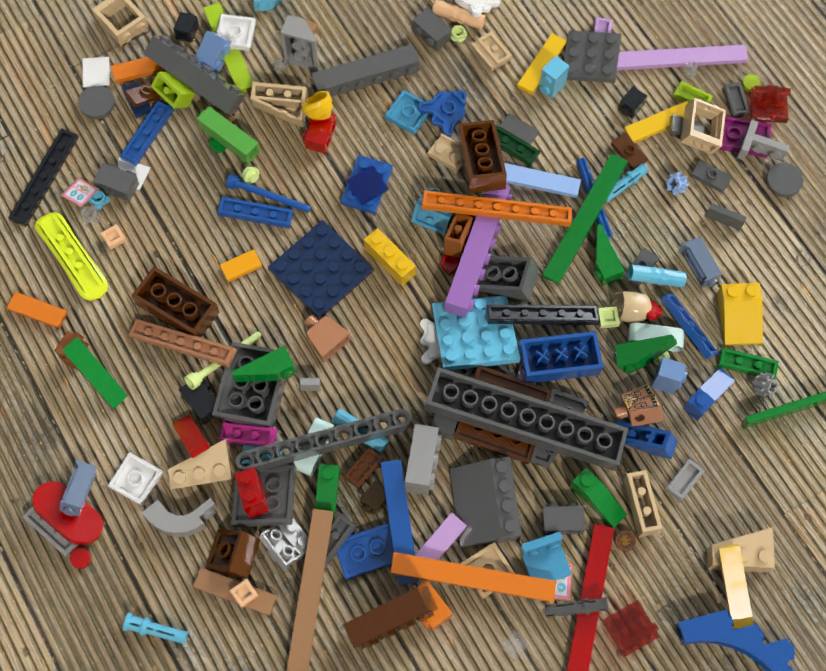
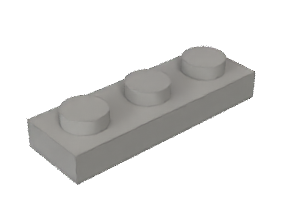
(49, 533)

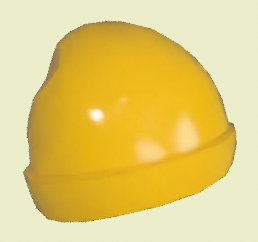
(318, 106)

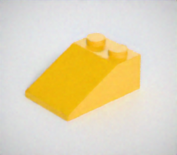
(741, 313)

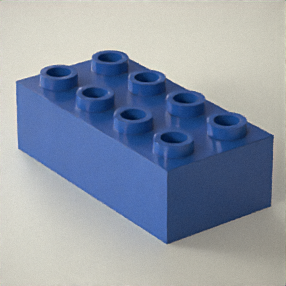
(560, 357)

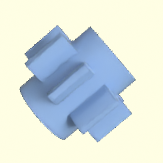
(677, 178)

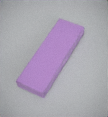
(442, 538)

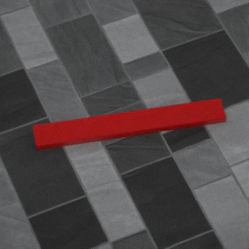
(592, 588)

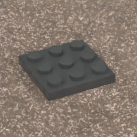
(592, 56)
(279, 493)

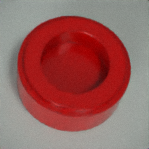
(80, 558)

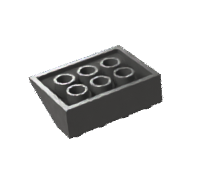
(248, 402)
(486, 502)

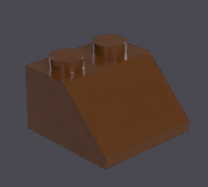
(233, 553)

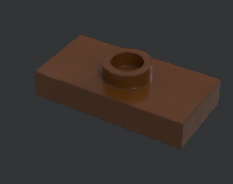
(142, 95)
(629, 151)
(363, 468)

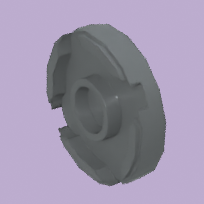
(96, 102)
(784, 179)

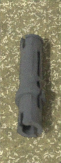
(578, 607)

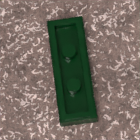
(516, 147)

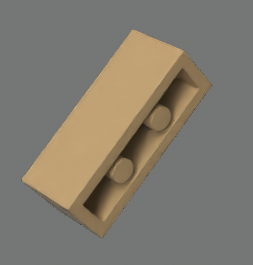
(642, 503)

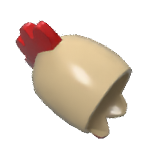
(636, 307)

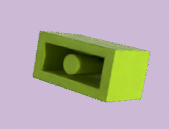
(173, 90)

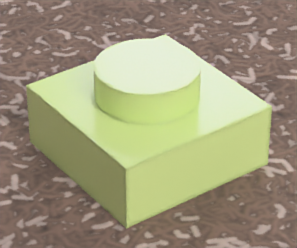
(608, 317)

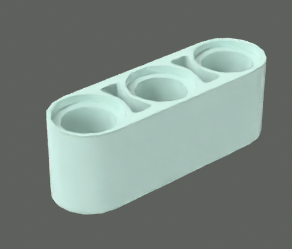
(643, 331)
(310, 464)

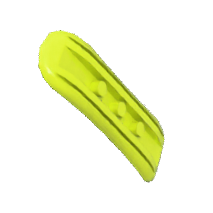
(72, 256)

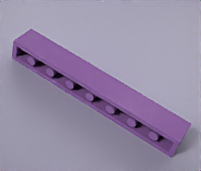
(473, 260)

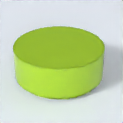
(749, 82)

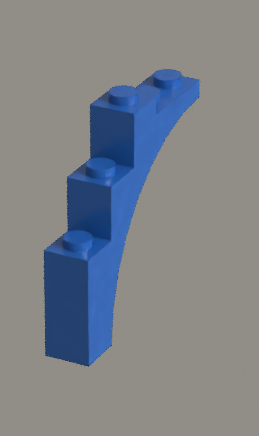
(718, 630)

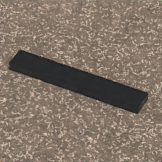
(43, 177)
(542, 314)

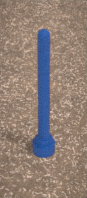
(234, 182)

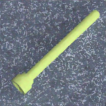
(194, 379)

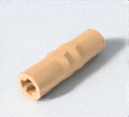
(457, 14)

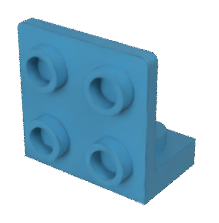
(433, 220)
(545, 558)

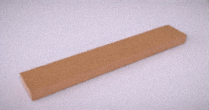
(182, 342)

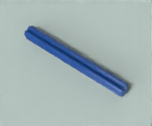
(588, 182)

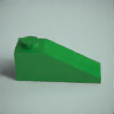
(606, 262)
(639, 353)
(270, 367)
(328, 488)
(597, 496)

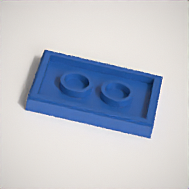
(366, 551)

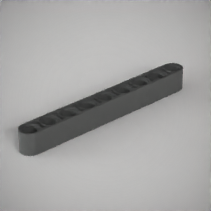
(331, 433)

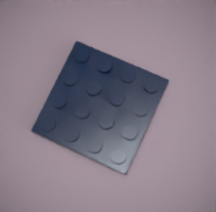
(320, 269)

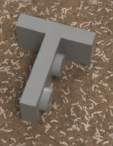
(761, 144)

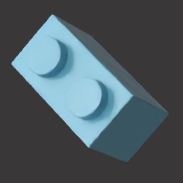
(553, 77)

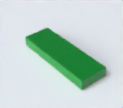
(746, 363)

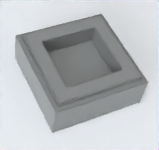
(310, 384)

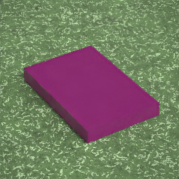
(735, 131)

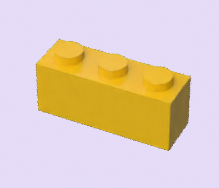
(390, 257)

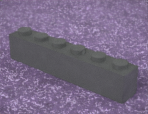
(367, 71)
(194, 74)

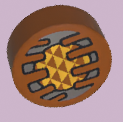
(625, 541)

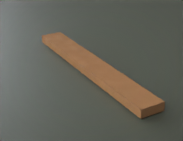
(310, 590)

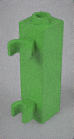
(228, 135)

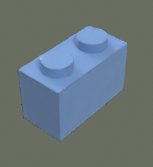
(213, 51)
(669, 376)

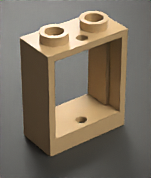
(124, 35)
(697, 139)

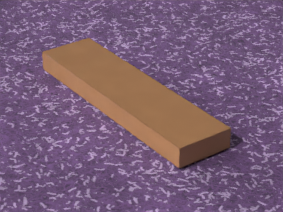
(220, 585)

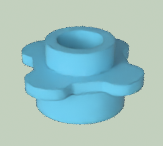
(99, 195)

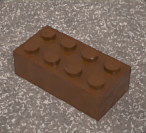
(482, 156)
(175, 303)
(390, 616)

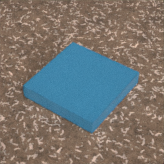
(405, 113)

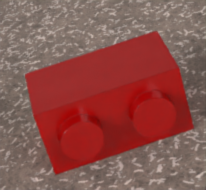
(319, 134)
(251, 492)

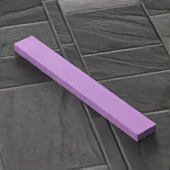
(679, 57)

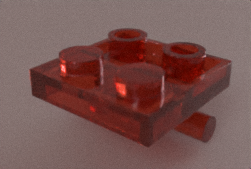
(769, 103)
(631, 628)

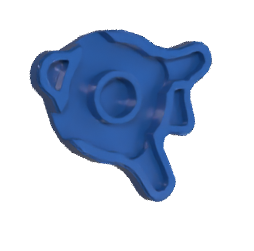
(446, 110)

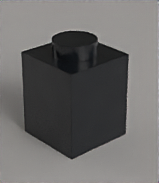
(186, 27)
(632, 102)

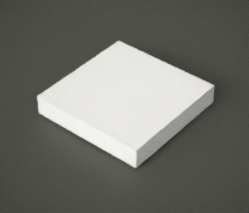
(238, 30)
(135, 479)

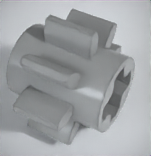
(765, 384)

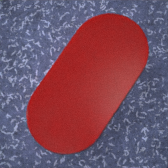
(75, 529)

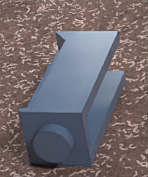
(701, 262)
(78, 488)

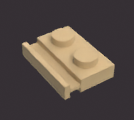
(491, 51)
(447, 153)

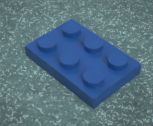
(363, 163)

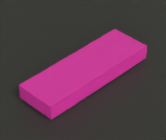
(247, 434)

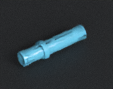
(629, 179)

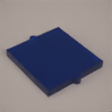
(367, 185)

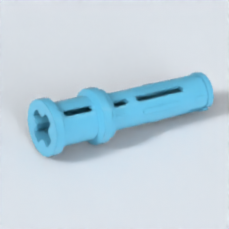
(144, 628)

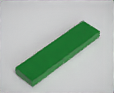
(94, 372)

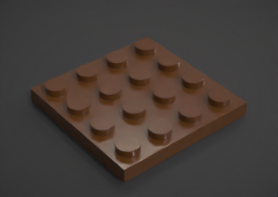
(495, 442)

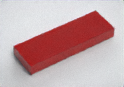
(190, 436)

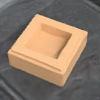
(113, 237)
(244, 593)

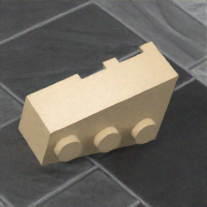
(280, 101)
(205, 468)
(756, 551)

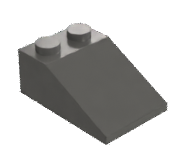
(510, 277)

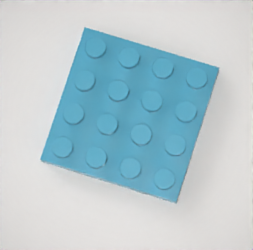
(472, 341)

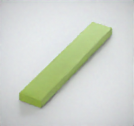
(234, 59)

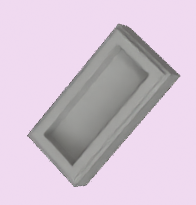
(684, 480)

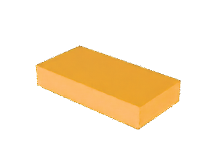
(241, 265)

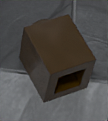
(373, 499)

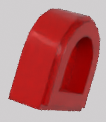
(449, 264)

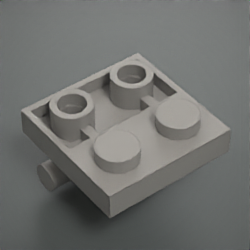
(285, 544)

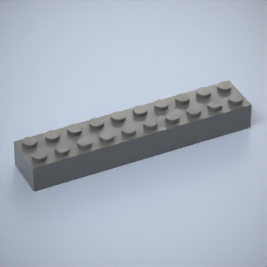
(526, 419)

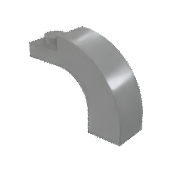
(179, 525)

